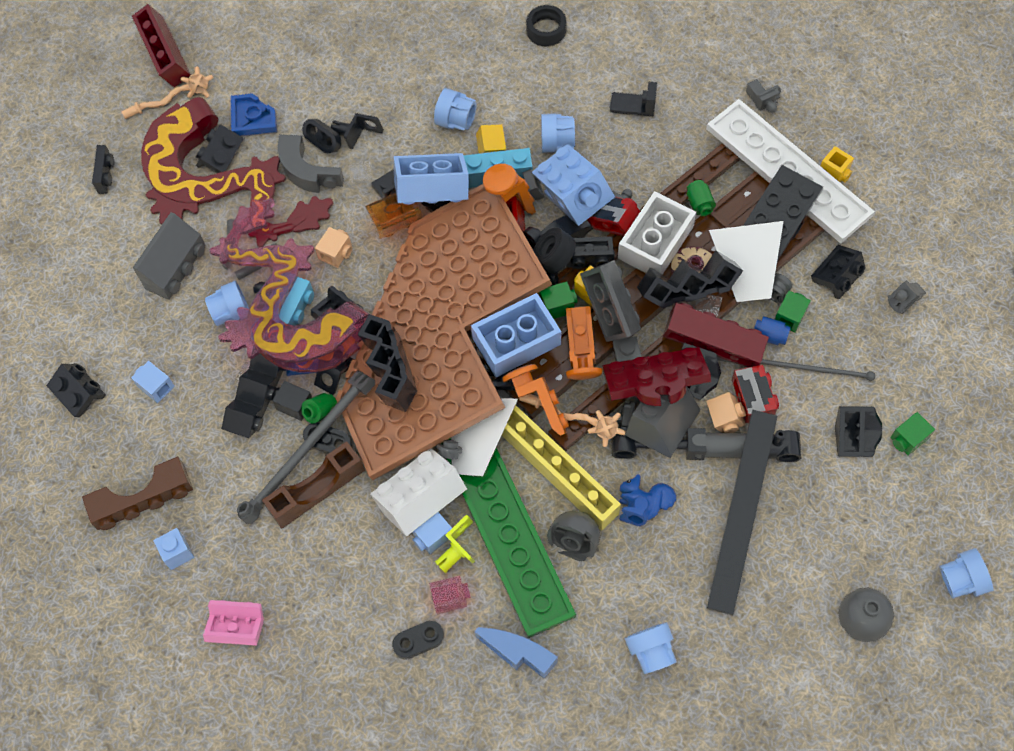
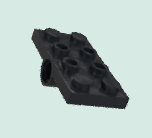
(786, 200)

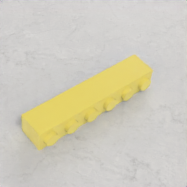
(560, 469)

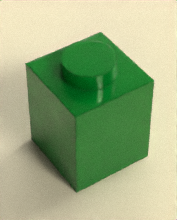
(558, 298)
(793, 310)
(912, 434)

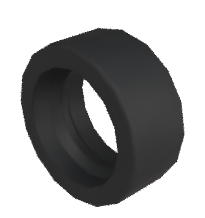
(546, 38)

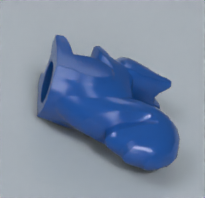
(644, 505)

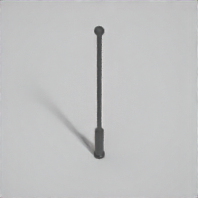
(869, 375)

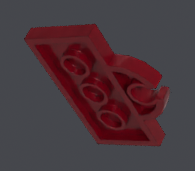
(656, 376)

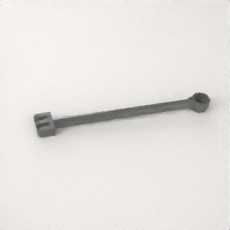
(361, 383)

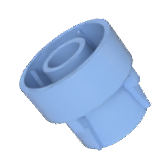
(454, 110)
(557, 132)
(225, 302)
(966, 575)
(652, 647)

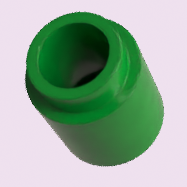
(700, 198)
(318, 407)

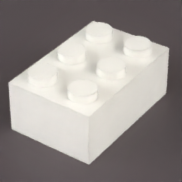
(656, 234)
(418, 491)

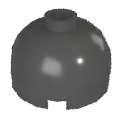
(576, 534)
(866, 614)

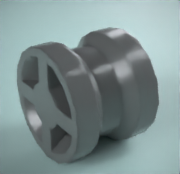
(780, 287)

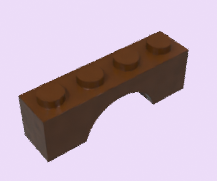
(168, 483)
(294, 500)

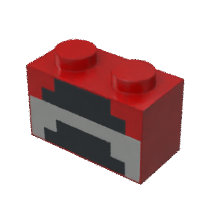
(615, 216)
(754, 390)

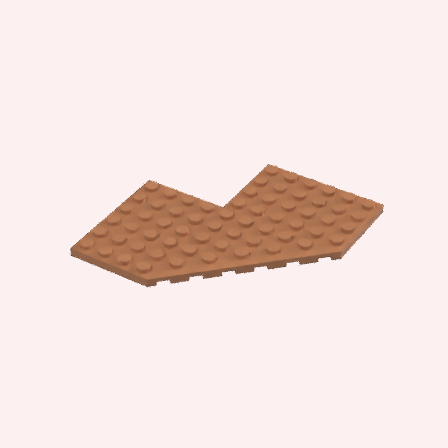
(447, 276)

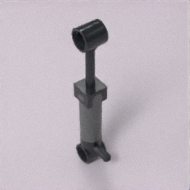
(702, 444)

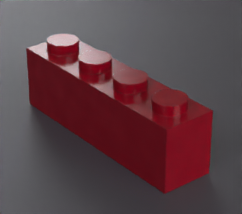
(161, 45)
(715, 335)

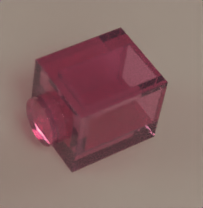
(449, 594)

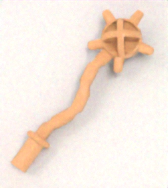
(196, 84)
(605, 426)

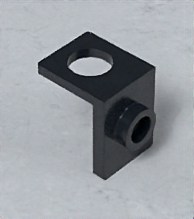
(335, 374)

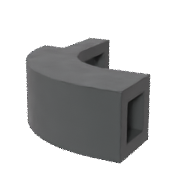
(301, 173)

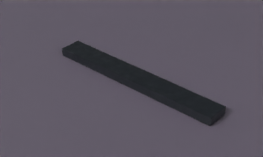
(742, 513)

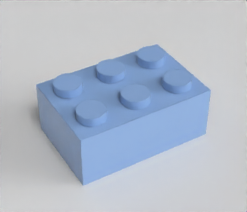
(430, 178)
(516, 335)

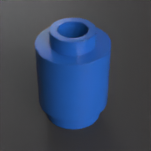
(774, 329)

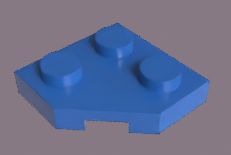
(251, 115)

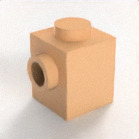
(334, 247)
(726, 413)

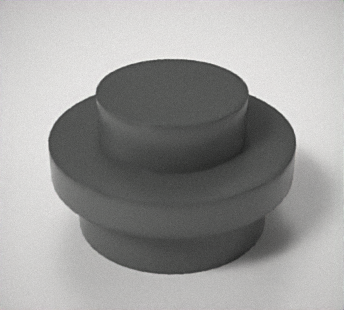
(449, 449)

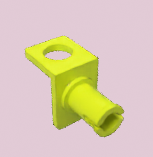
(456, 551)

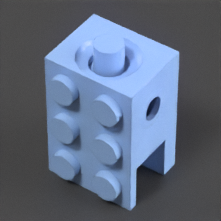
(573, 184)

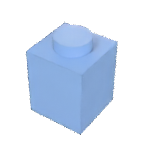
(152, 381)
(431, 534)
(173, 548)

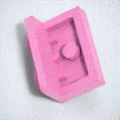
(233, 622)

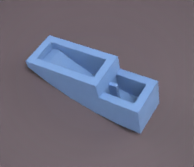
(517, 649)

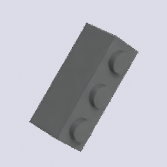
(169, 257)
(611, 301)
(663, 425)

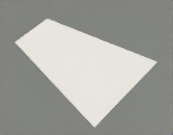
(756, 252)
(480, 441)

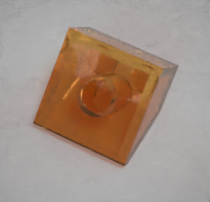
(390, 216)

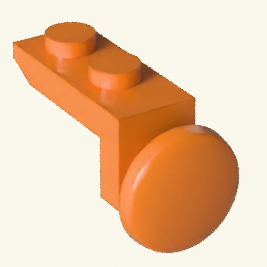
(504, 181)
(581, 344)
(526, 385)

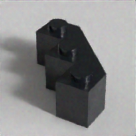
(690, 281)
(388, 362)
(252, 397)

